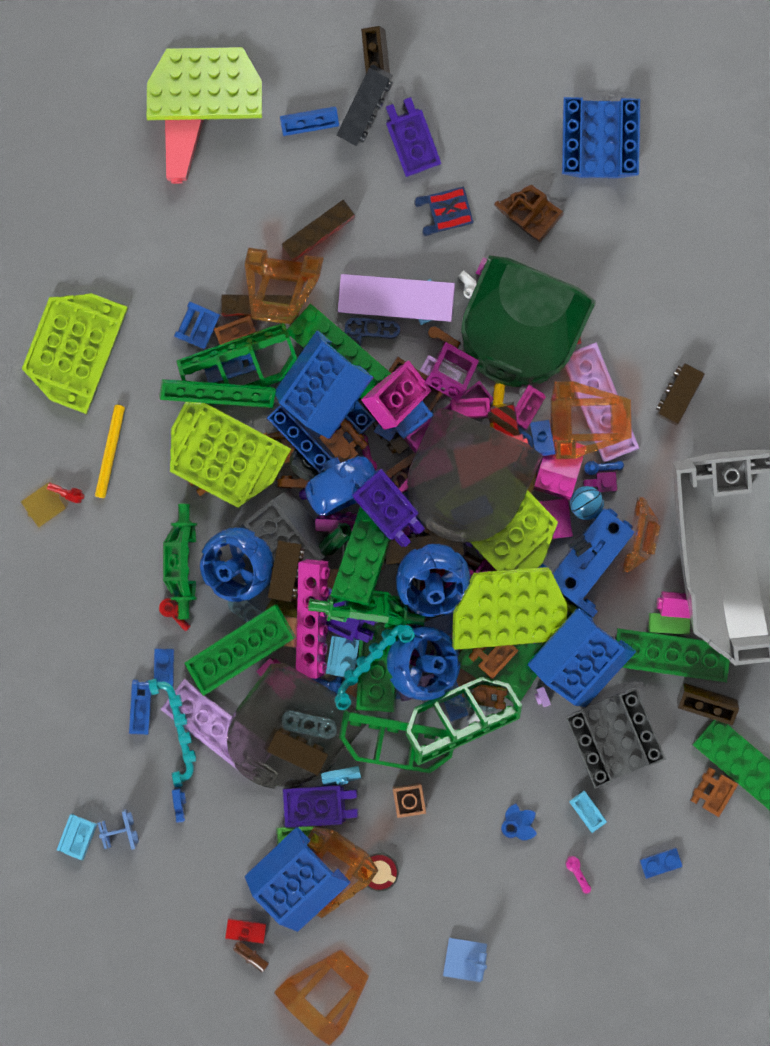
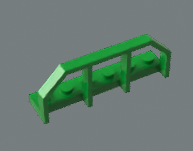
(241, 347)
(392, 726)
(473, 731)

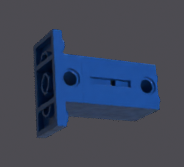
(591, 564)

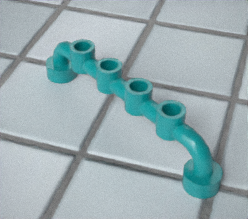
(351, 676)
(184, 737)

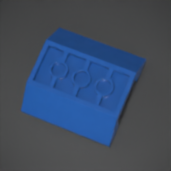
(601, 138)
(322, 386)
(308, 441)
(580, 659)
(294, 882)

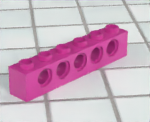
(306, 646)

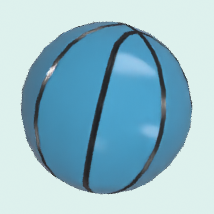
(586, 502)

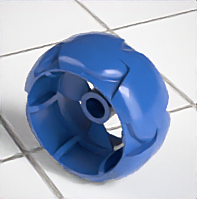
(333, 487)
(219, 573)
(434, 598)
(443, 665)

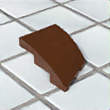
(530, 211)

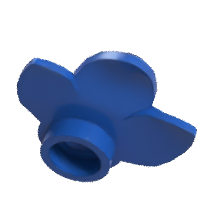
(521, 822)

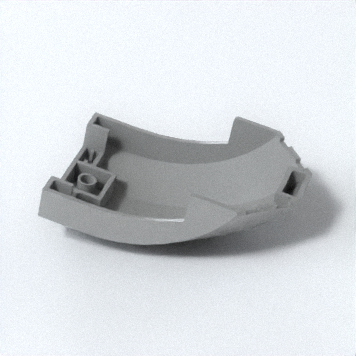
(726, 550)

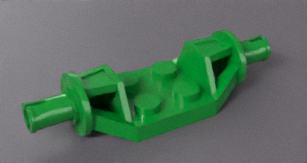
(176, 561)
(376, 611)

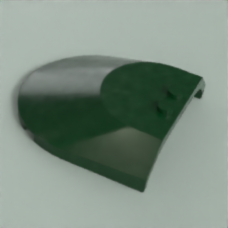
(522, 322)

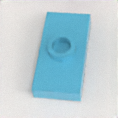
(341, 776)
(588, 811)

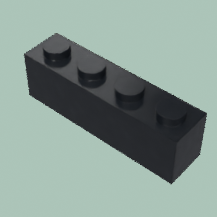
(365, 105)

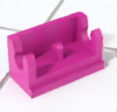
(528, 406)

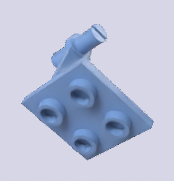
(128, 821)
(465, 960)

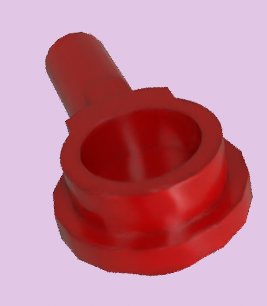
(74, 495)
(169, 608)

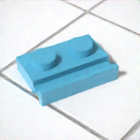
(341, 655)
(76, 837)

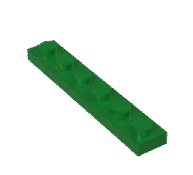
(217, 393)

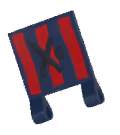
(448, 210)

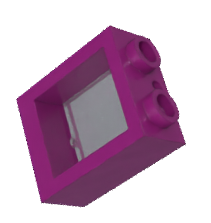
(451, 371)

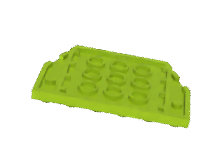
(204, 85)
(73, 347)
(223, 454)
(524, 539)
(508, 609)

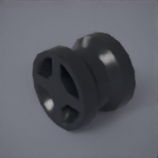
(580, 545)

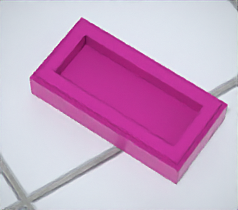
(472, 407)

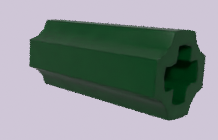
(335, 539)

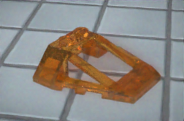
(300, 272)
(561, 426)
(638, 554)
(359, 861)
(306, 1013)

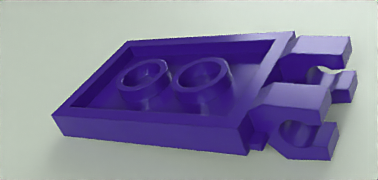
(412, 139)
(388, 507)
(350, 629)
(317, 806)

